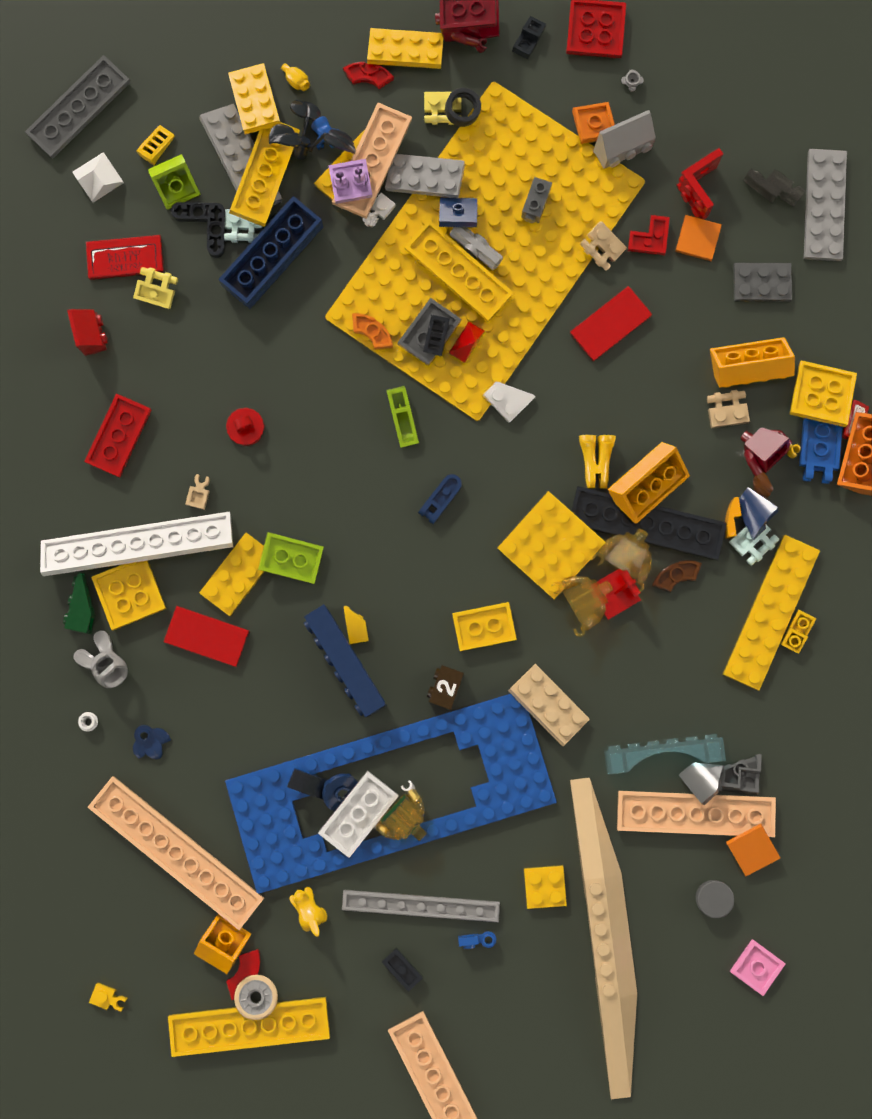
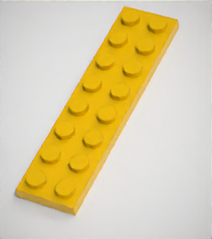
(771, 612)
(229, 1030)

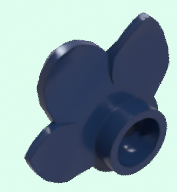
(151, 744)

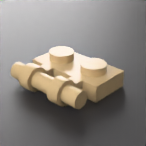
(606, 241)
(728, 415)

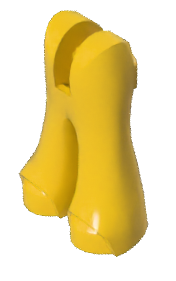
(605, 447)

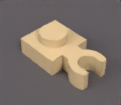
(197, 495)

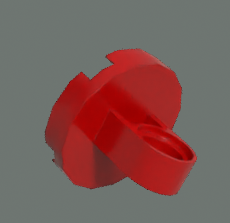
(245, 426)

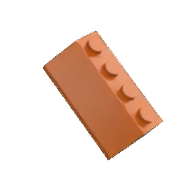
(857, 461)

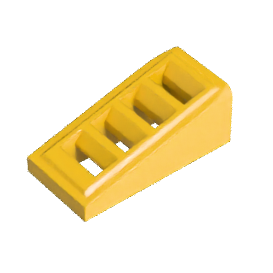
(153, 158)

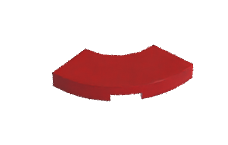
(369, 73)
(248, 966)

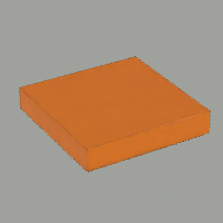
(592, 120)
(698, 238)
(753, 849)

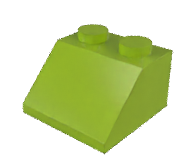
(174, 181)

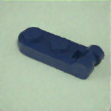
(441, 497)

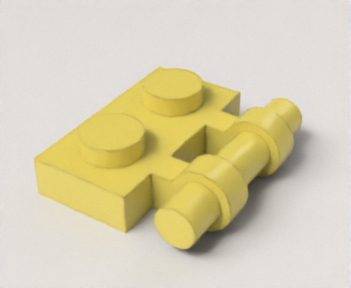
(435, 103)
(153, 293)

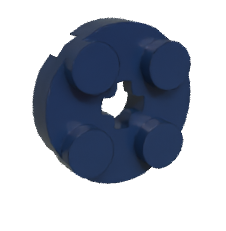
(332, 788)

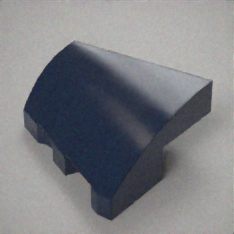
(756, 512)

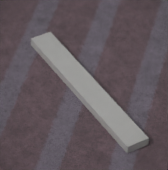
(421, 905)

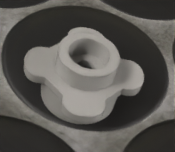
(632, 74)

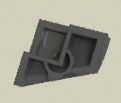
(742, 776)

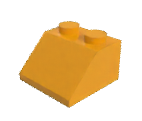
(222, 944)

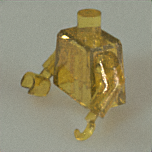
(628, 553)
(586, 599)

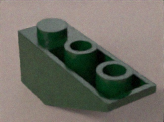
(81, 609)

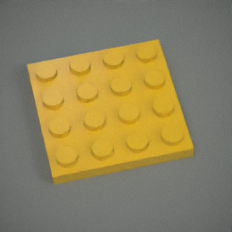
(551, 544)

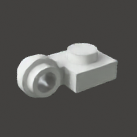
(382, 207)

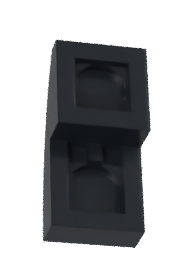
(529, 37)
(306, 783)

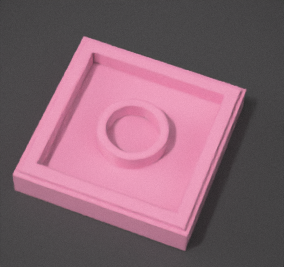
(757, 967)

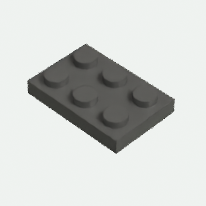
(762, 282)
(415, 336)

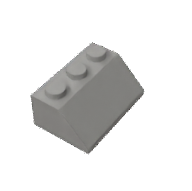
(625, 140)

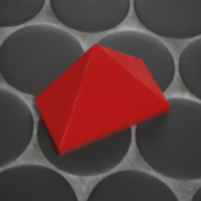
(466, 342)

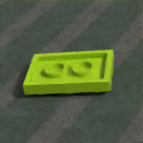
(290, 558)

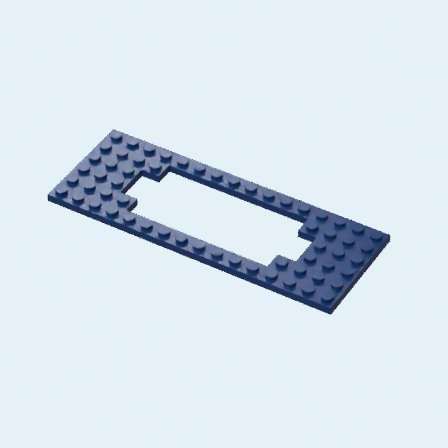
(270, 823)

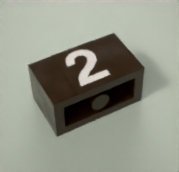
(446, 687)

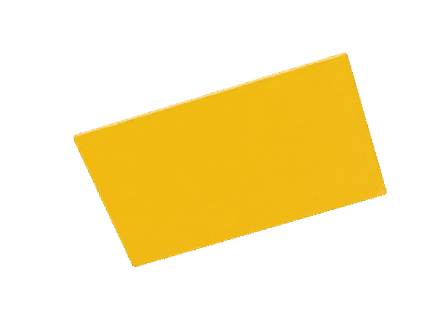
(539, 262)

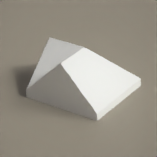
(98, 177)

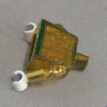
(403, 817)

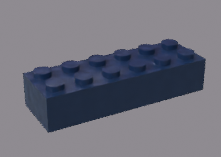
(271, 252)
(345, 661)

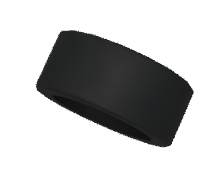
(472, 97)

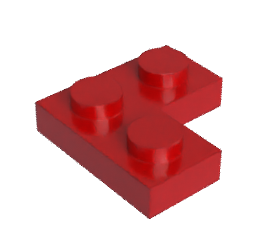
(652, 242)

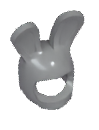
(107, 666)

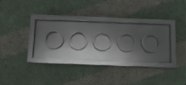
(78, 106)

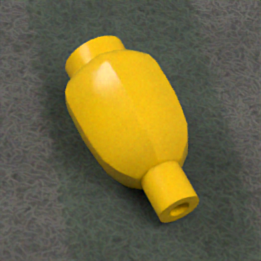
(296, 77)

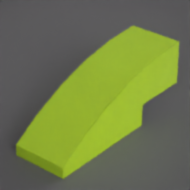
(402, 416)

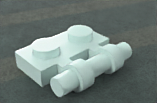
(235, 224)
(744, 543)

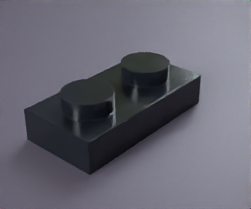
(402, 969)

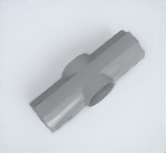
(477, 246)

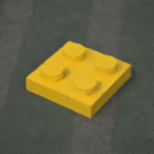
(545, 887)

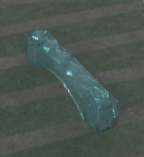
(623, 760)

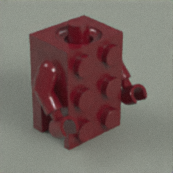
(469, 21)

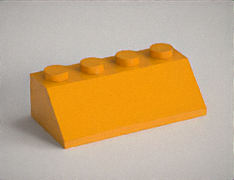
(752, 362)
(649, 482)

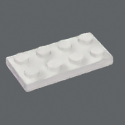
(358, 814)

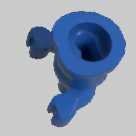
(321, 126)

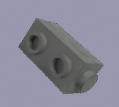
(536, 200)

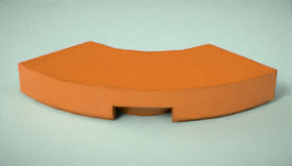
(373, 330)

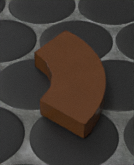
(677, 573)

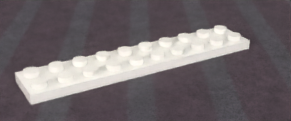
(136, 544)

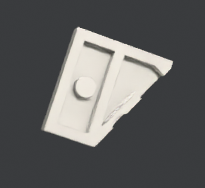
(507, 400)

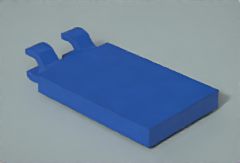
(820, 449)

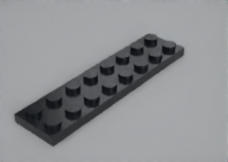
(664, 525)

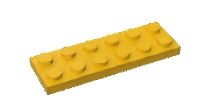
(261, 179)
(458, 270)

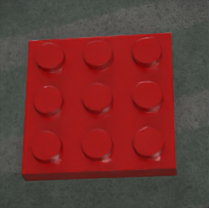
(596, 28)

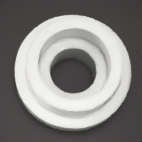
(82, 721)

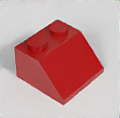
(87, 330)

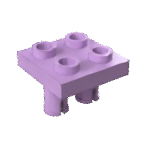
(350, 181)

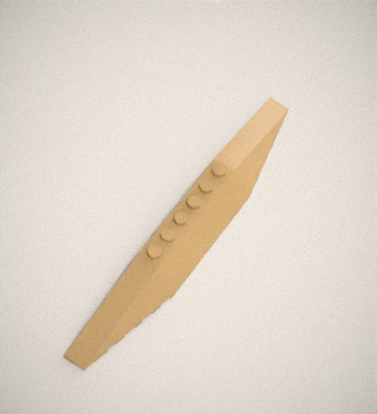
(609, 937)

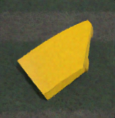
(355, 626)

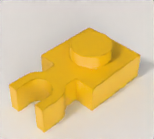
(104, 997)

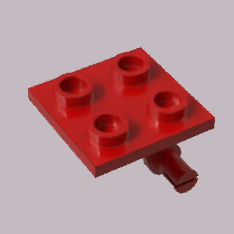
(624, 592)

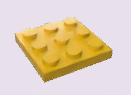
(823, 393)
(128, 593)

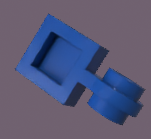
(471, 940)

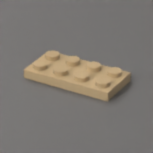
(549, 705)

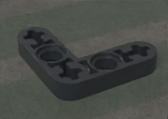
(207, 216)

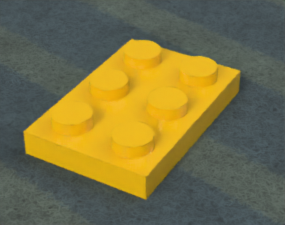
(484, 626)

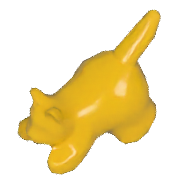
(309, 913)

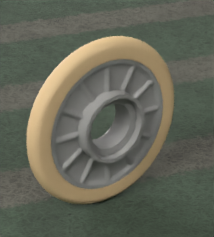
(243, 993)

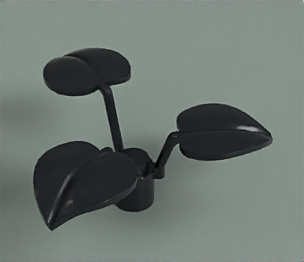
(285, 134)

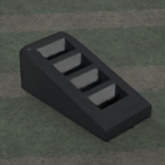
(429, 333)

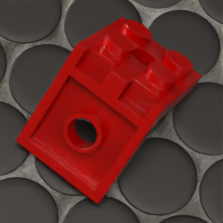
(690, 188)

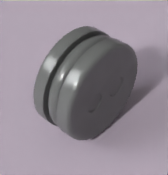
(714, 899)

